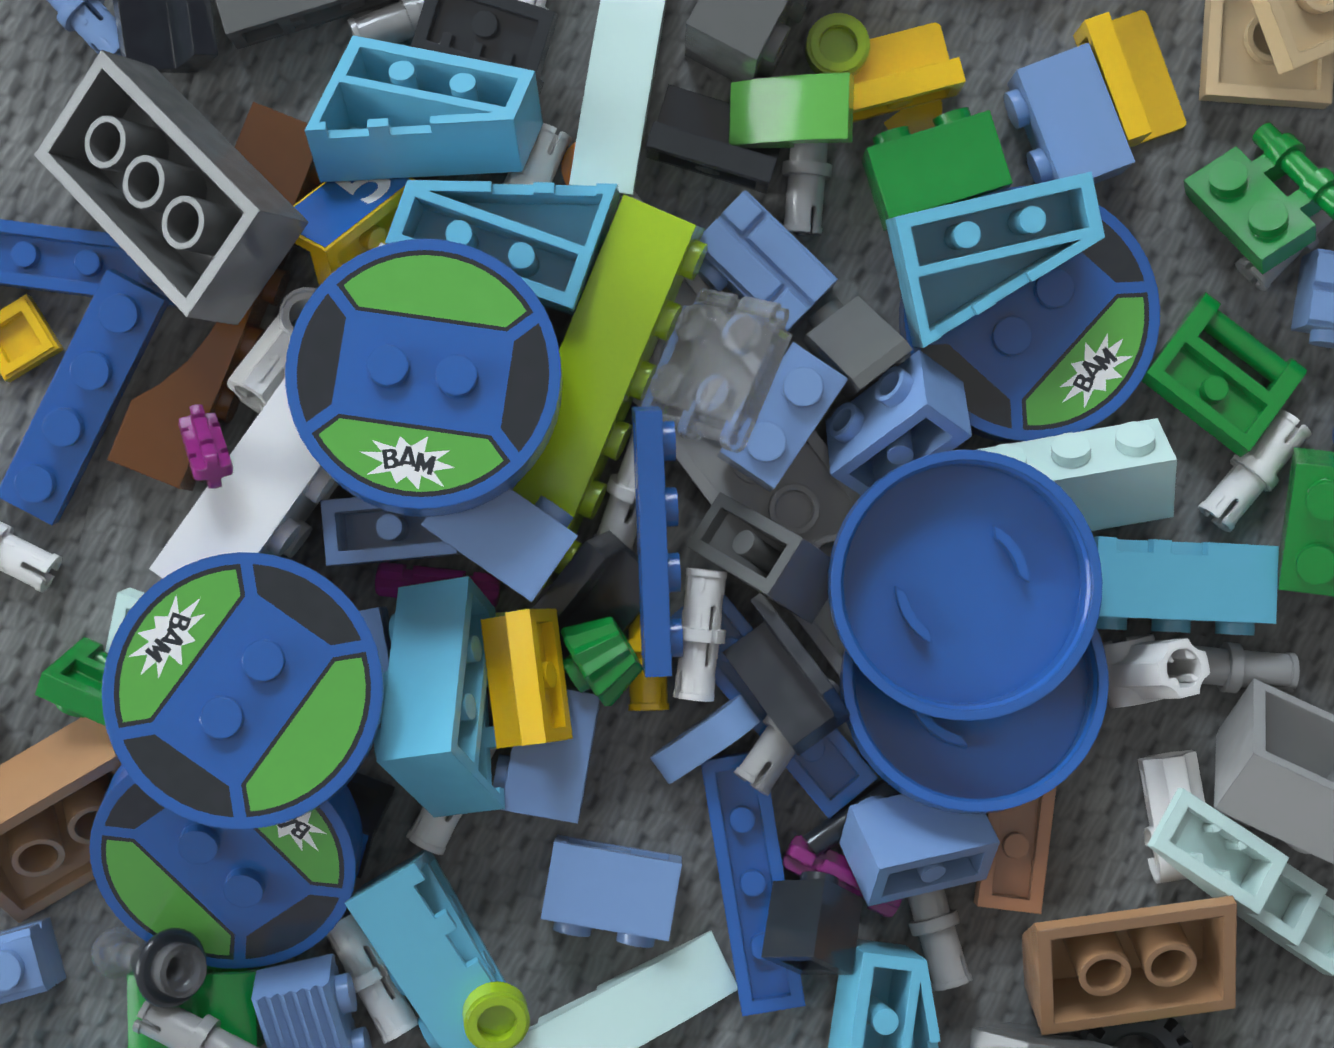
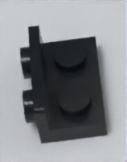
(488, 31)

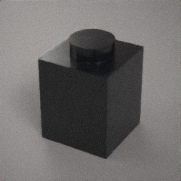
(812, 925)

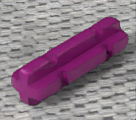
(205, 446)
(393, 575)
(800, 858)

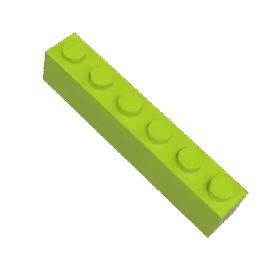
(609, 353)

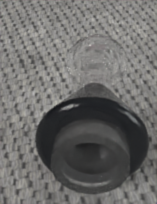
(165, 967)

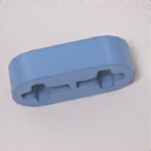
(705, 739)

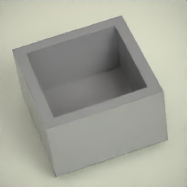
(1278, 769)

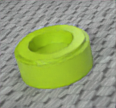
(837, 45)
(496, 1016)

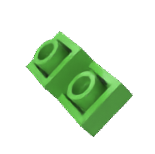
(792, 110)

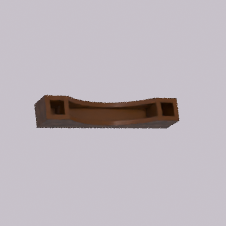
(150, 430)

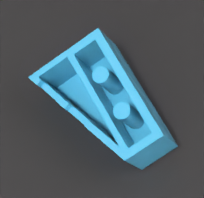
(421, 115)
(537, 230)
(981, 249)
(1187, 583)
(437, 699)
(425, 944)
(885, 1000)

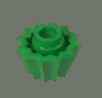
(600, 659)

